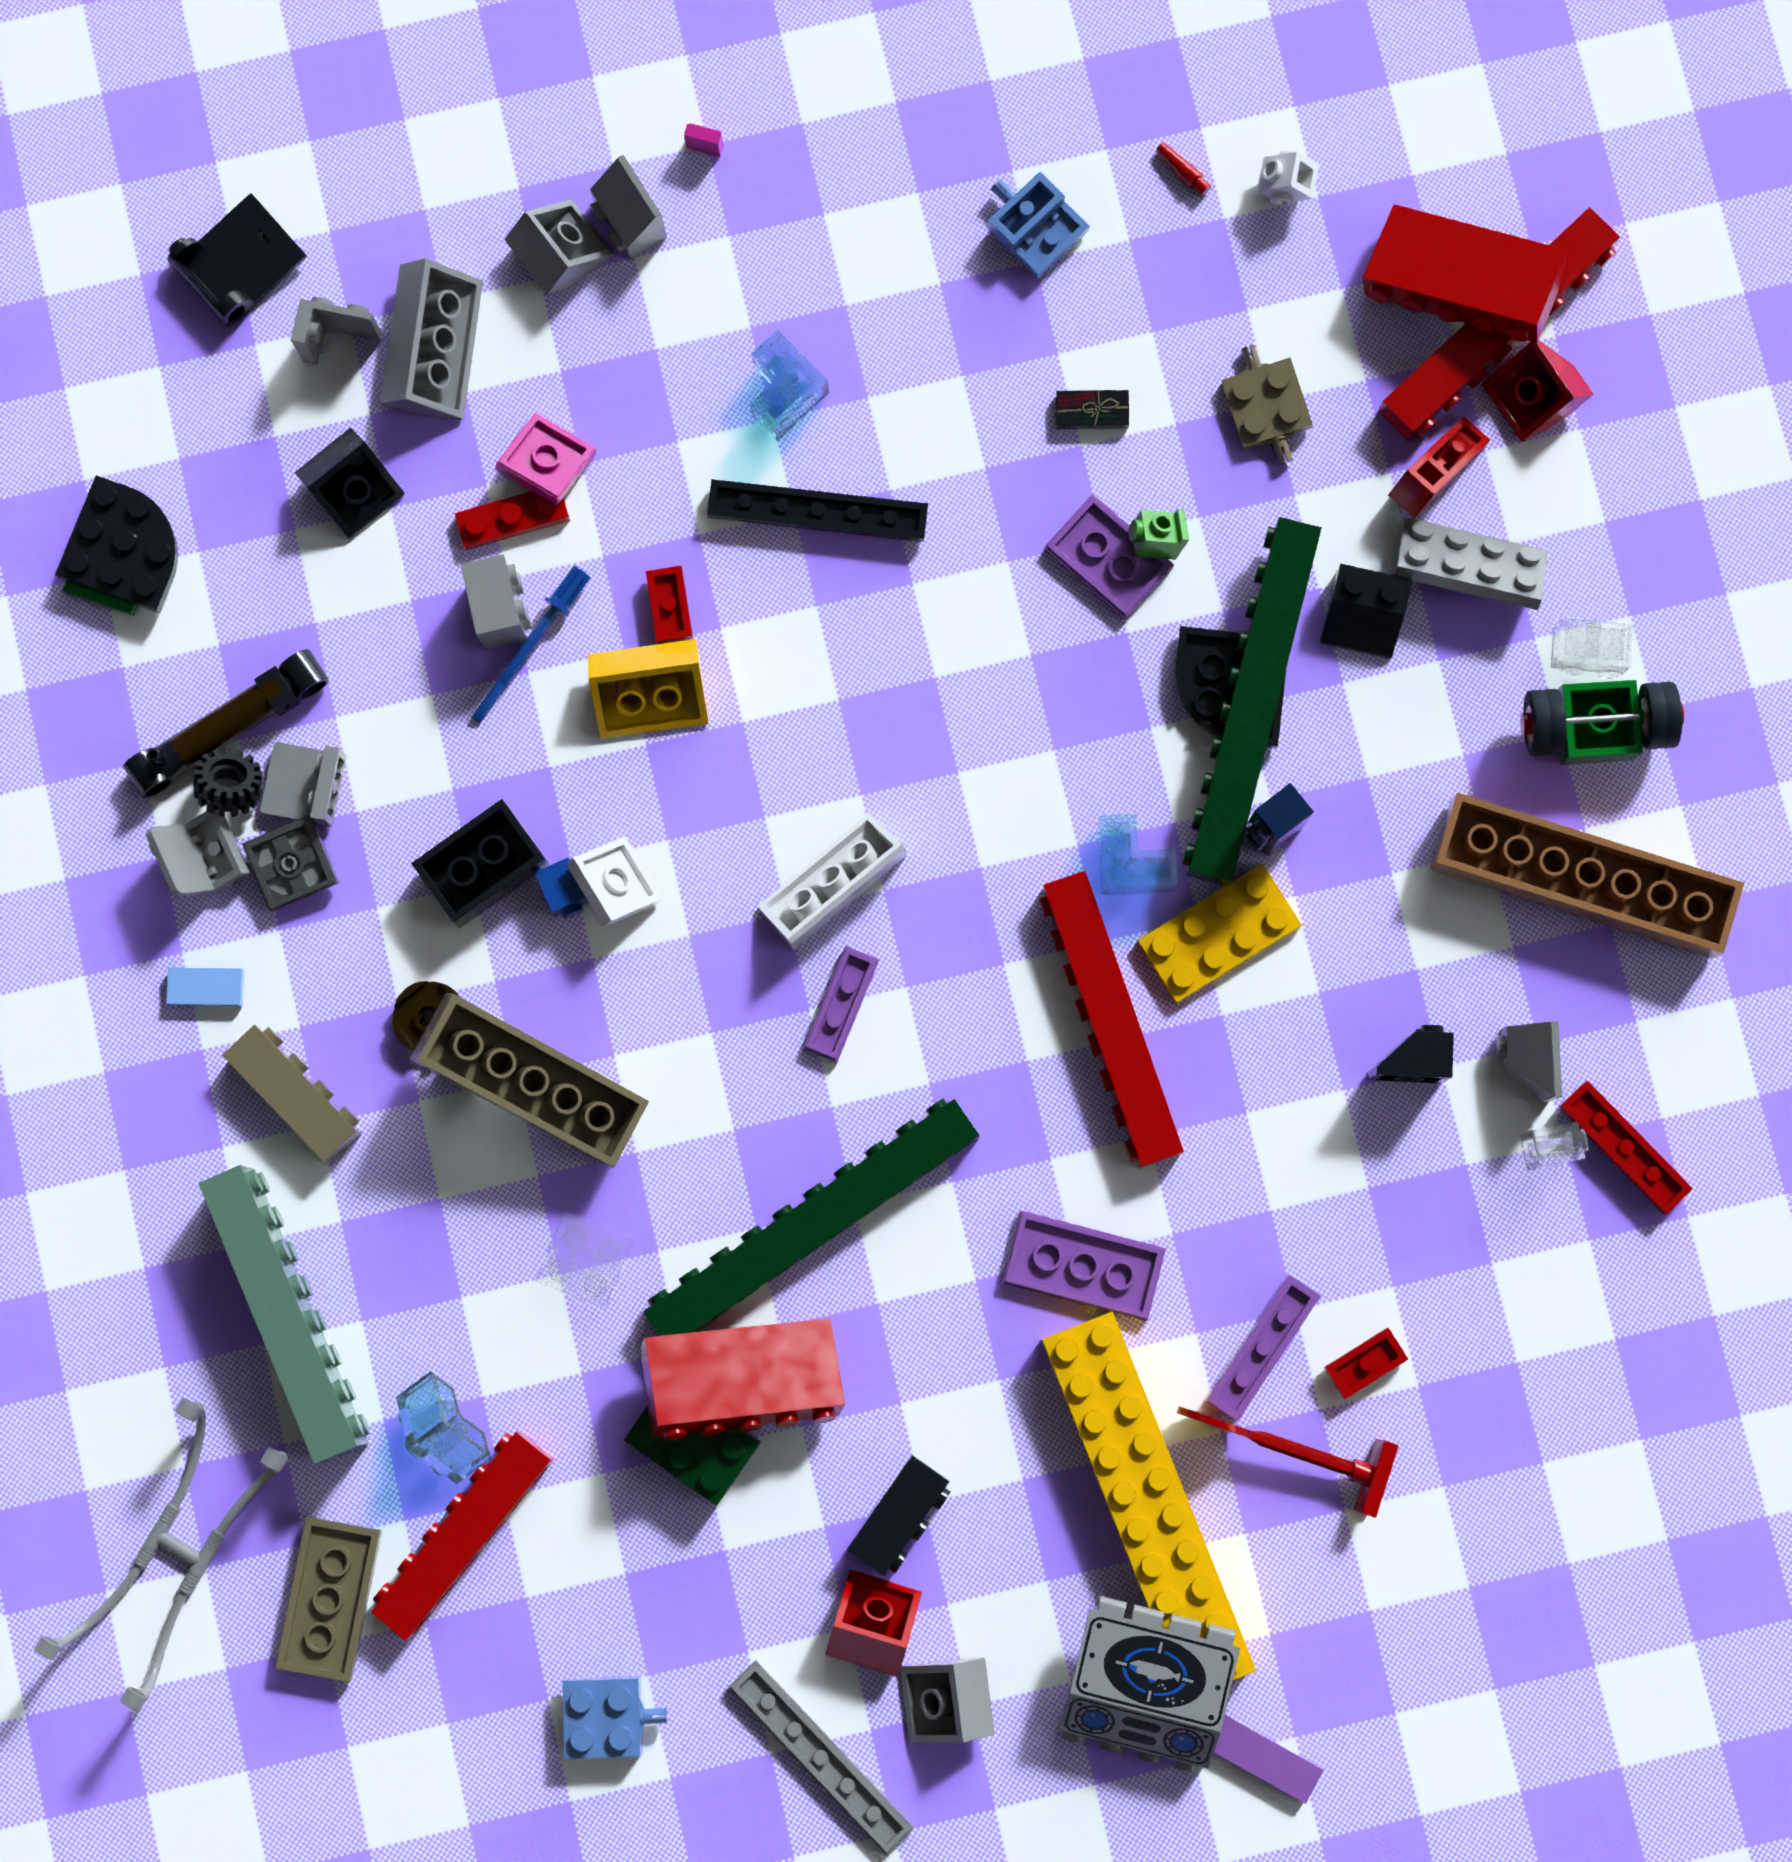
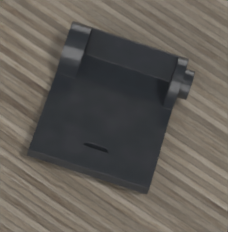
(233, 263)

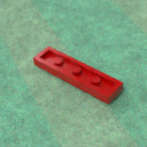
(1625, 1147)

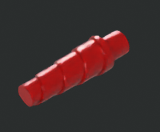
(1183, 169)

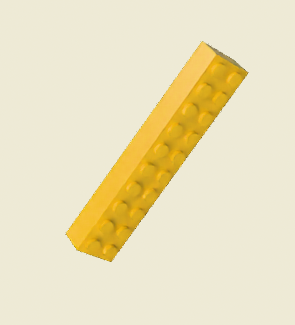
(1139, 1478)

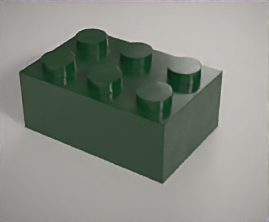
(699, 1461)

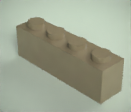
(292, 1093)

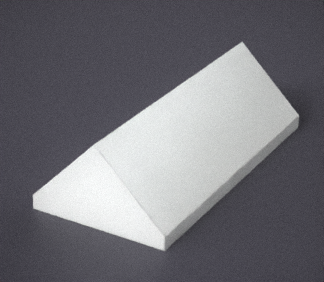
(832, 880)

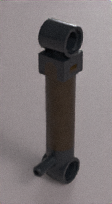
(272, 694)

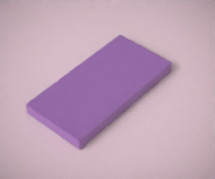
(1084, 1265)

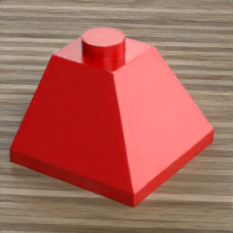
(1536, 389)

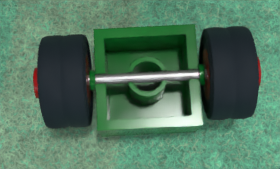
(1601, 720)

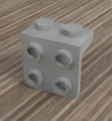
(197, 855)

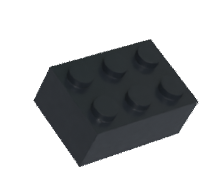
(480, 863)

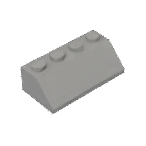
(431, 340)

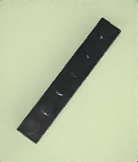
(817, 510)

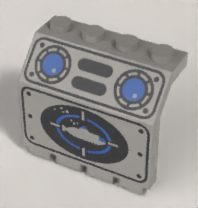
(1150, 1685)

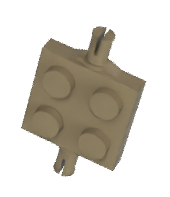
(1267, 404)

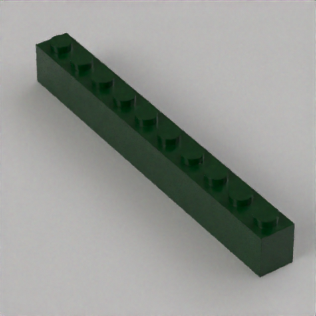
(1253, 701)
(813, 1222)

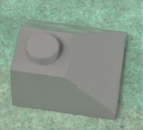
(1533, 1057)

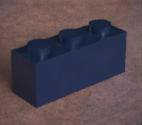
(1277, 820)

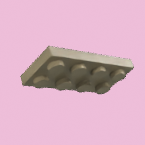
(328, 1599)

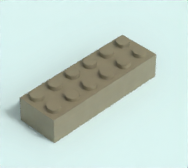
(529, 1079)

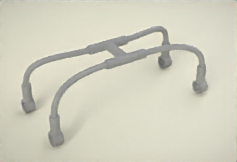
(199, 1561)

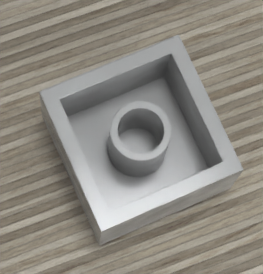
(494, 601)

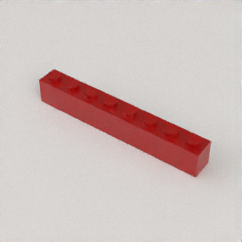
(1469, 351)
(1111, 1019)

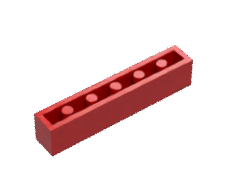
(462, 1535)

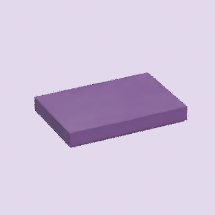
(1100, 555)

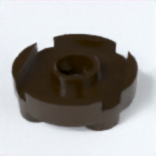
(410, 1006)

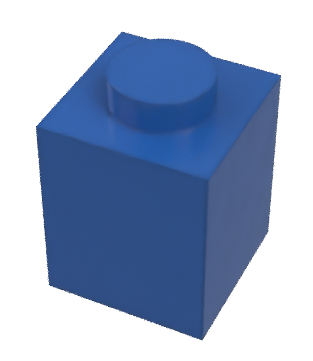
(561, 889)

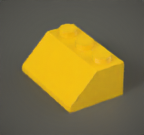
(647, 688)

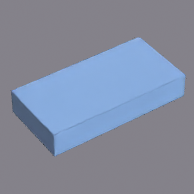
(205, 986)

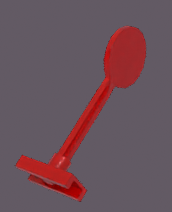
(1371, 1475)

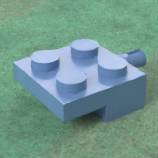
(1036, 223)
(605, 1717)

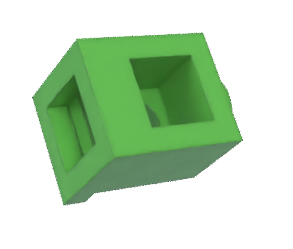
(1159, 534)

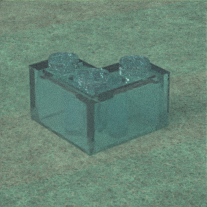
(793, 389)
(1124, 866)
(439, 1431)

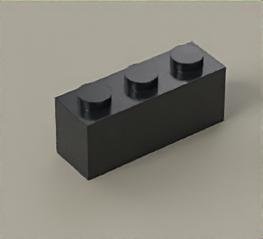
(900, 1516)

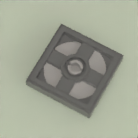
(290, 863)

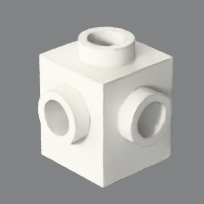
(1288, 178)

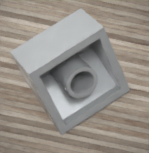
(627, 209)
(557, 245)
(947, 1701)

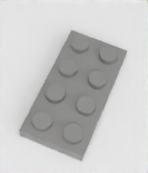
(1471, 563)

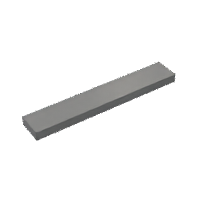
(821, 1757)

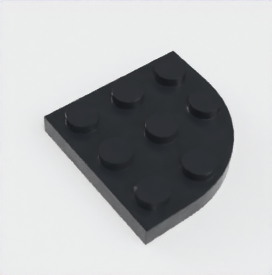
(121, 546)
(1203, 674)

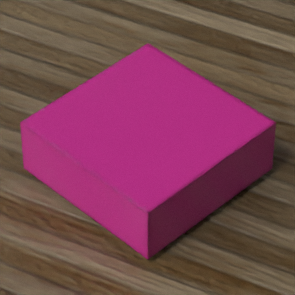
(703, 139)

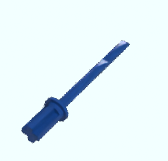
(560, 602)

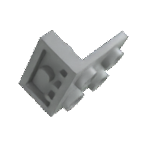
(320, 315)
(303, 783)

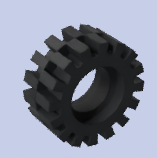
(227, 767)

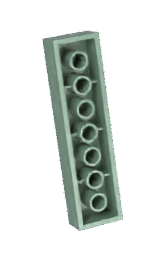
(284, 1313)

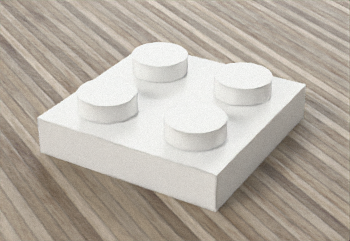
(614, 881)

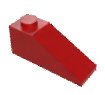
(1438, 467)

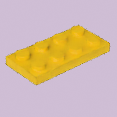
(1219, 933)

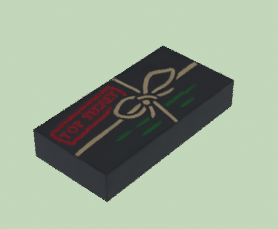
(1092, 409)

